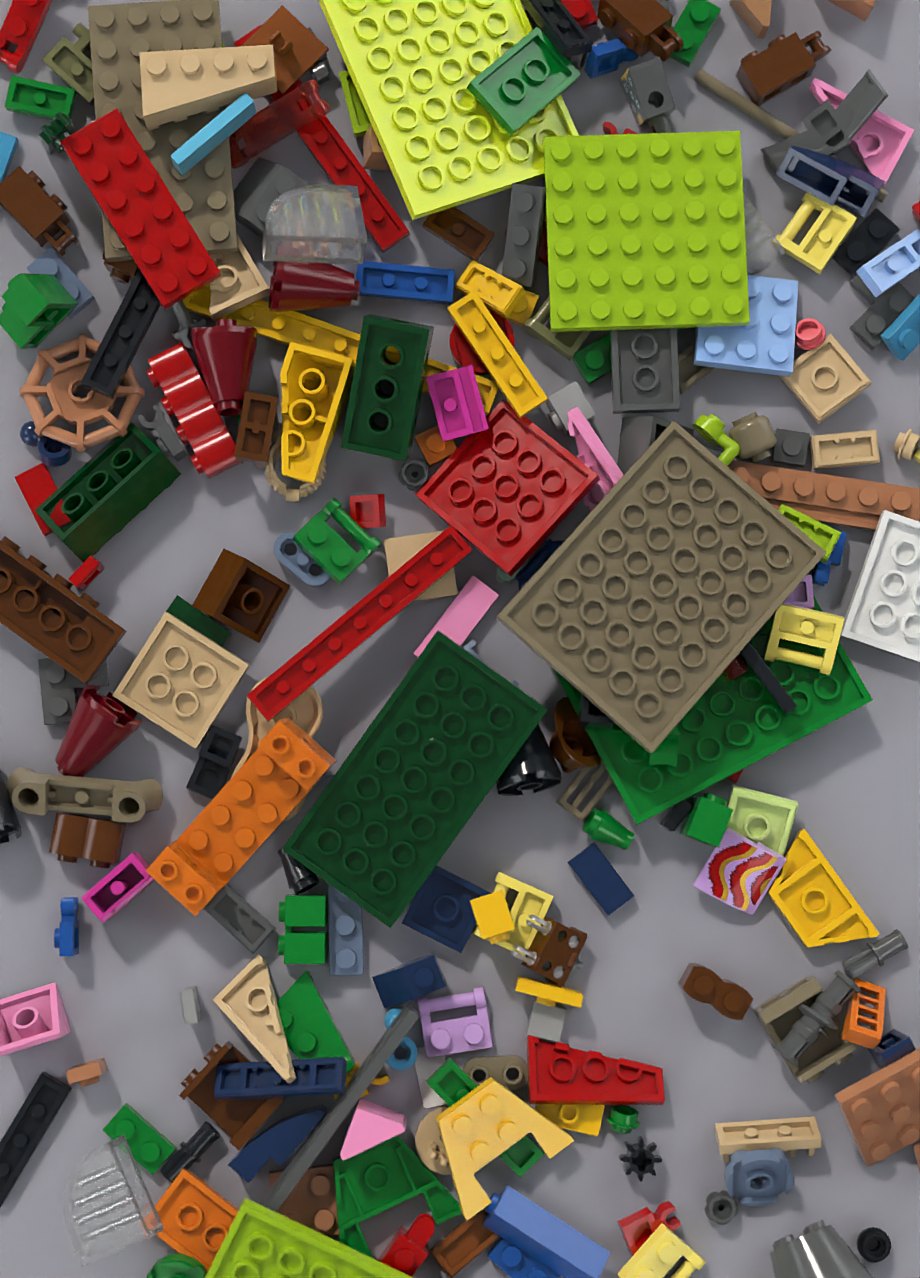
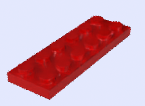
(140, 208)

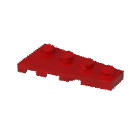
(587, 1078)

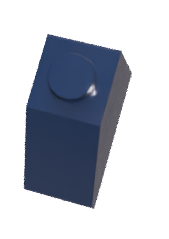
(409, 980)
(892, 1048)

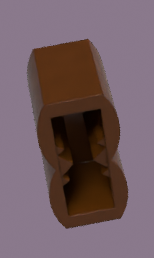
(87, 838)
(720, 993)

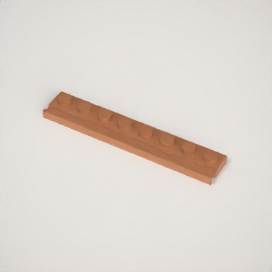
(829, 497)

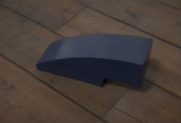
(830, 179)
(276, 1142)

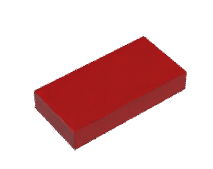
(36, 487)

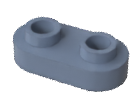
(298, 563)

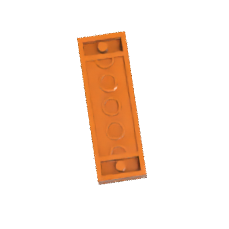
(241, 816)

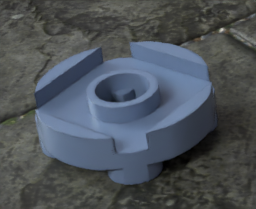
(770, 1165)

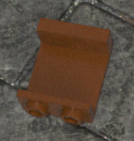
(236, 1116)

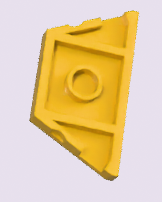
(816, 898)

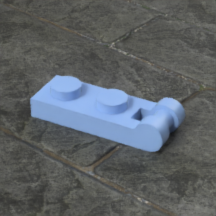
(892, 264)

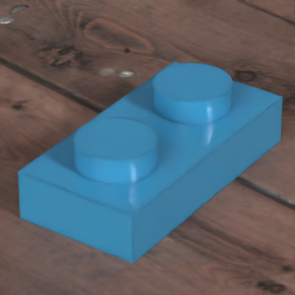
(904, 332)

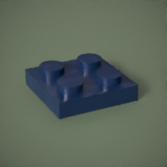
(444, 908)

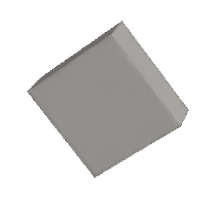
(190, 1005)
(546, 1021)

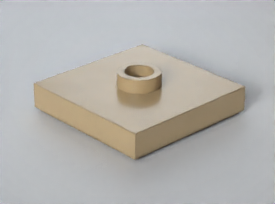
(826, 379)
(402, 549)

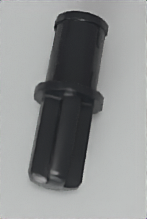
(190, 1151)

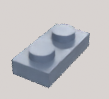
(52, 264)

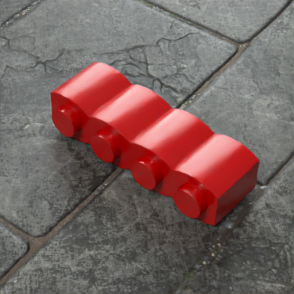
(194, 409)

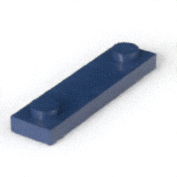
(261, 1080)

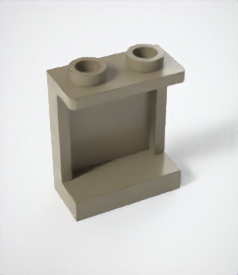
(782, 1012)

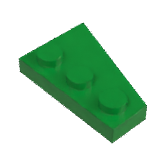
(309, 1025)

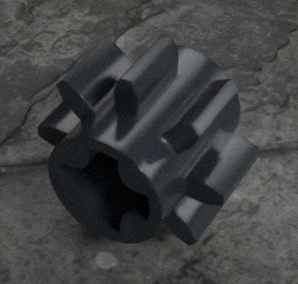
(647, 1164)

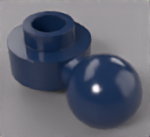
(50, 451)

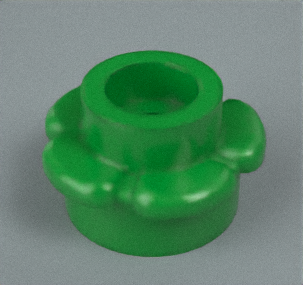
(623, 1118)

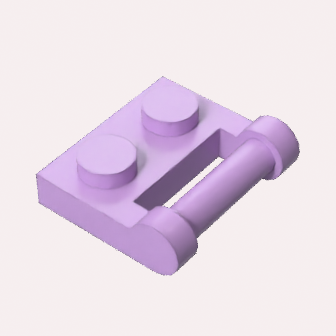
(456, 1033)

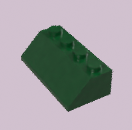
(109, 492)

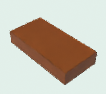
(463, 1244)

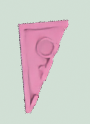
(878, 140)
(595, 456)

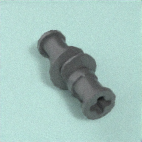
(817, 1017)

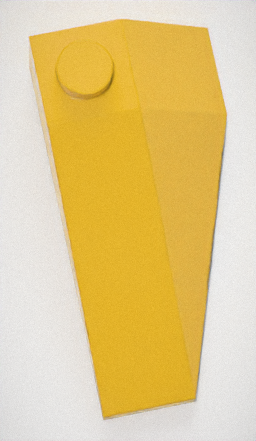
(312, 405)

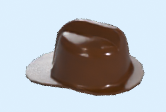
(569, 742)

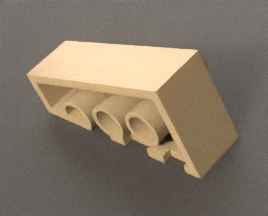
(202, 80)

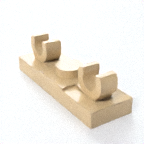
(768, 1134)

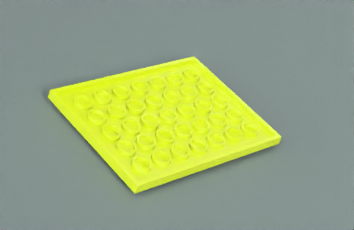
(413, 81)

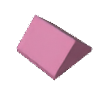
(32, 1018)
(371, 1126)

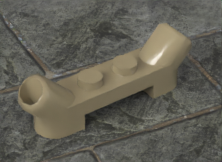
(122, 800)

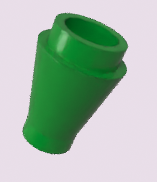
(606, 829)

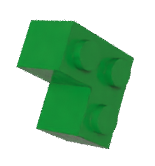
(34, 308)

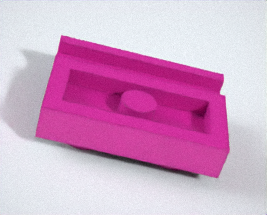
(457, 403)

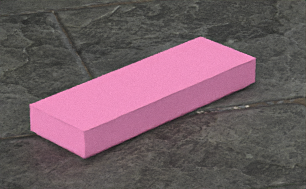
(463, 613)

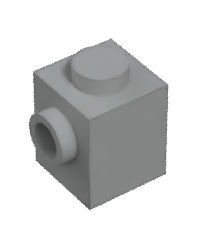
(564, 401)

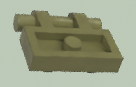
(72, 65)

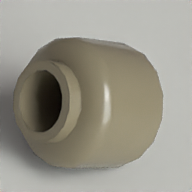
(754, 436)

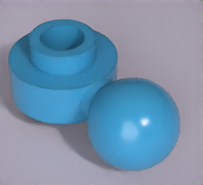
(406, 1043)

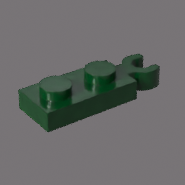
(56, 131)

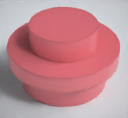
(809, 334)

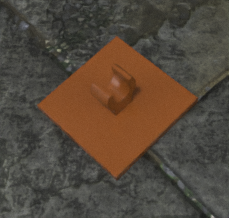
(293, 44)

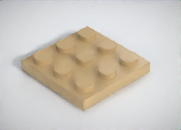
(181, 680)

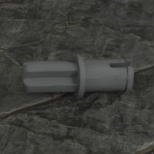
(875, 954)

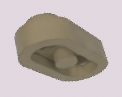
(497, 1067)

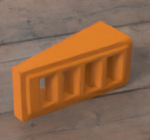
(858, 1034)

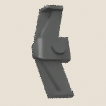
(830, 128)

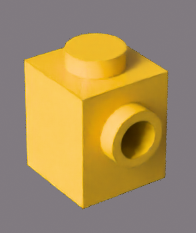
(492, 917)

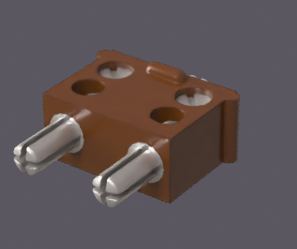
(553, 950)

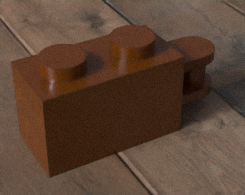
(641, 26)
(780, 65)
(36, 211)

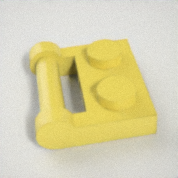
(822, 238)
(808, 628)
(527, 902)
(660, 1255)

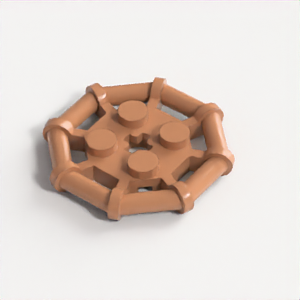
(71, 408)

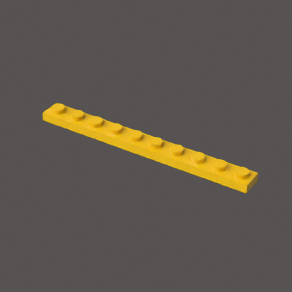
(314, 333)

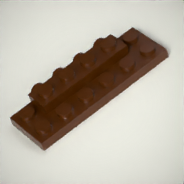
(53, 616)

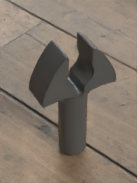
(185, 321)

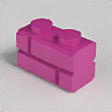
(118, 887)

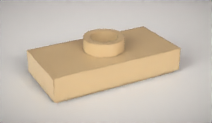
(844, 449)

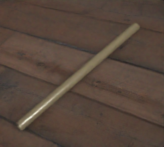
(755, 112)

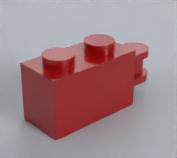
(409, 1247)

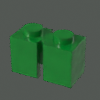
(707, 820)
(303, 946)

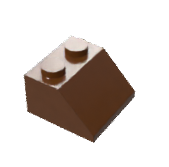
(241, 595)

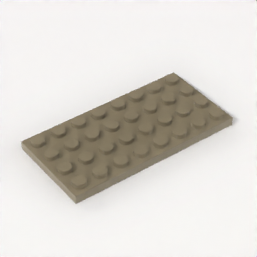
(115, 41)

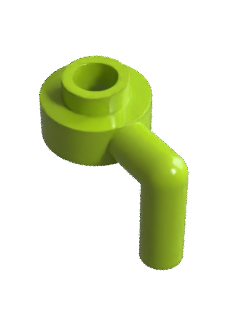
(712, 431)

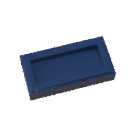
(600, 878)

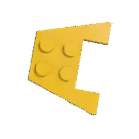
(483, 1128)

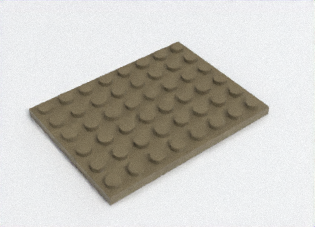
(661, 586)

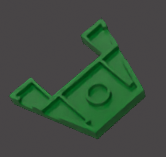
(381, 1180)

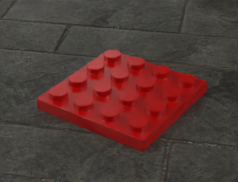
(507, 488)

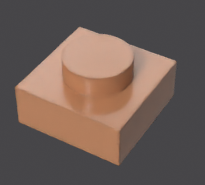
(87, 1073)

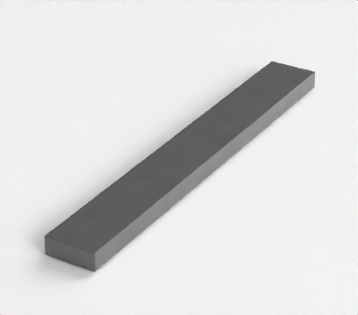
(340, 1108)

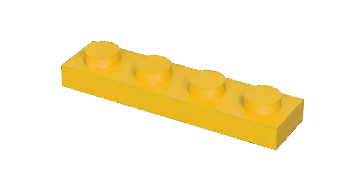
(497, 354)

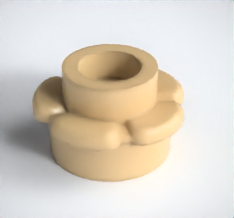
(906, 444)

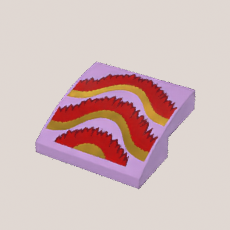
(739, 872)

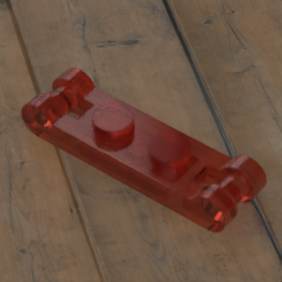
(277, 122)

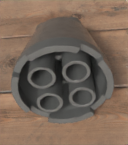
(816, 1255)

